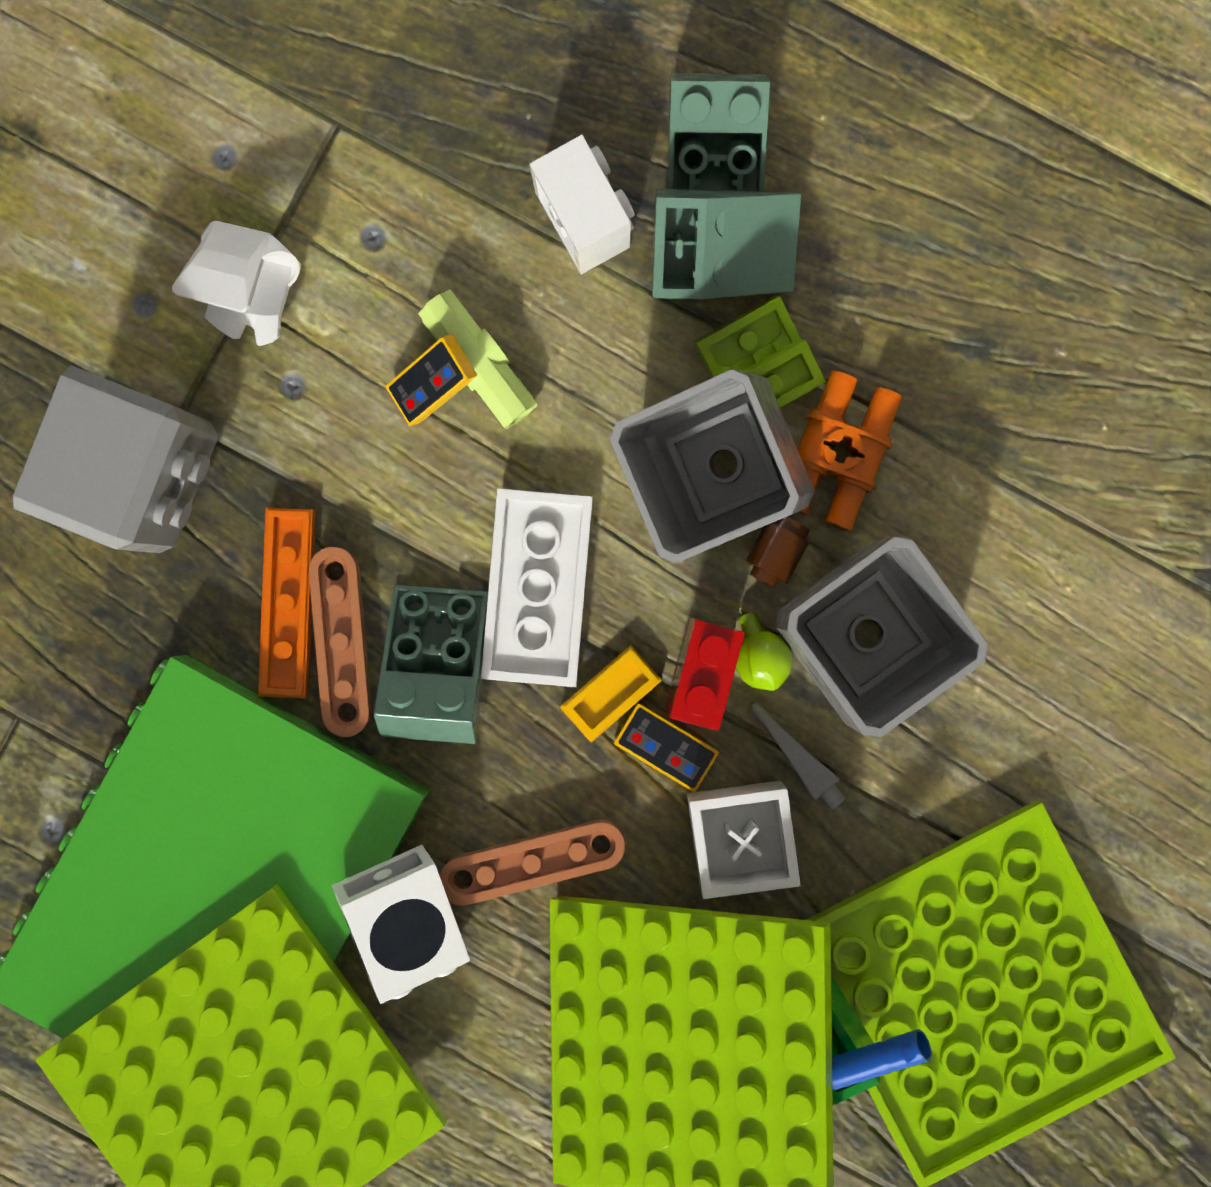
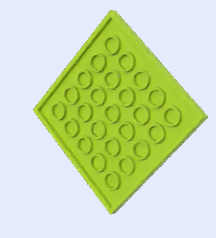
(1007, 980)
(689, 1047)
(243, 1067)

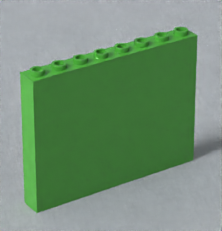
(191, 827)

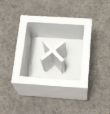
(582, 204)
(743, 839)

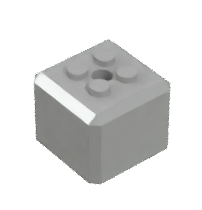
(115, 464)
(671, 470)
(921, 644)

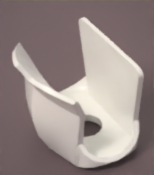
(241, 278)

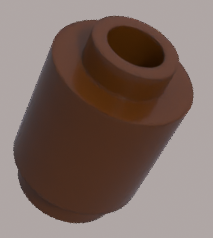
(778, 551)

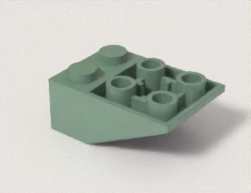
(717, 131)
(724, 243)
(432, 665)

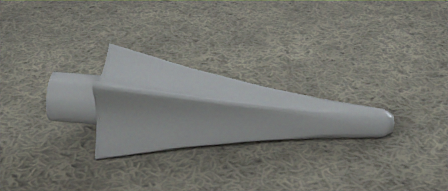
(814, 775)

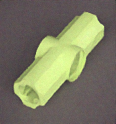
(495, 380)

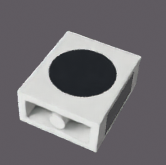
(401, 923)

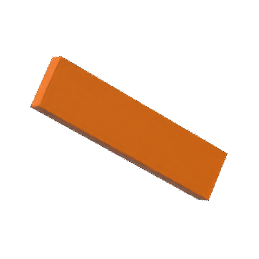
(286, 603)

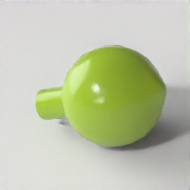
(764, 656)

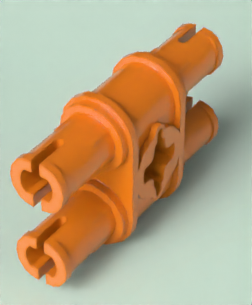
(864, 442)

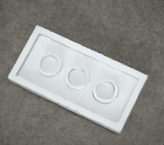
(536, 587)

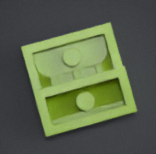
(766, 345)

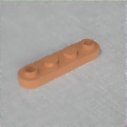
(340, 641)
(532, 862)

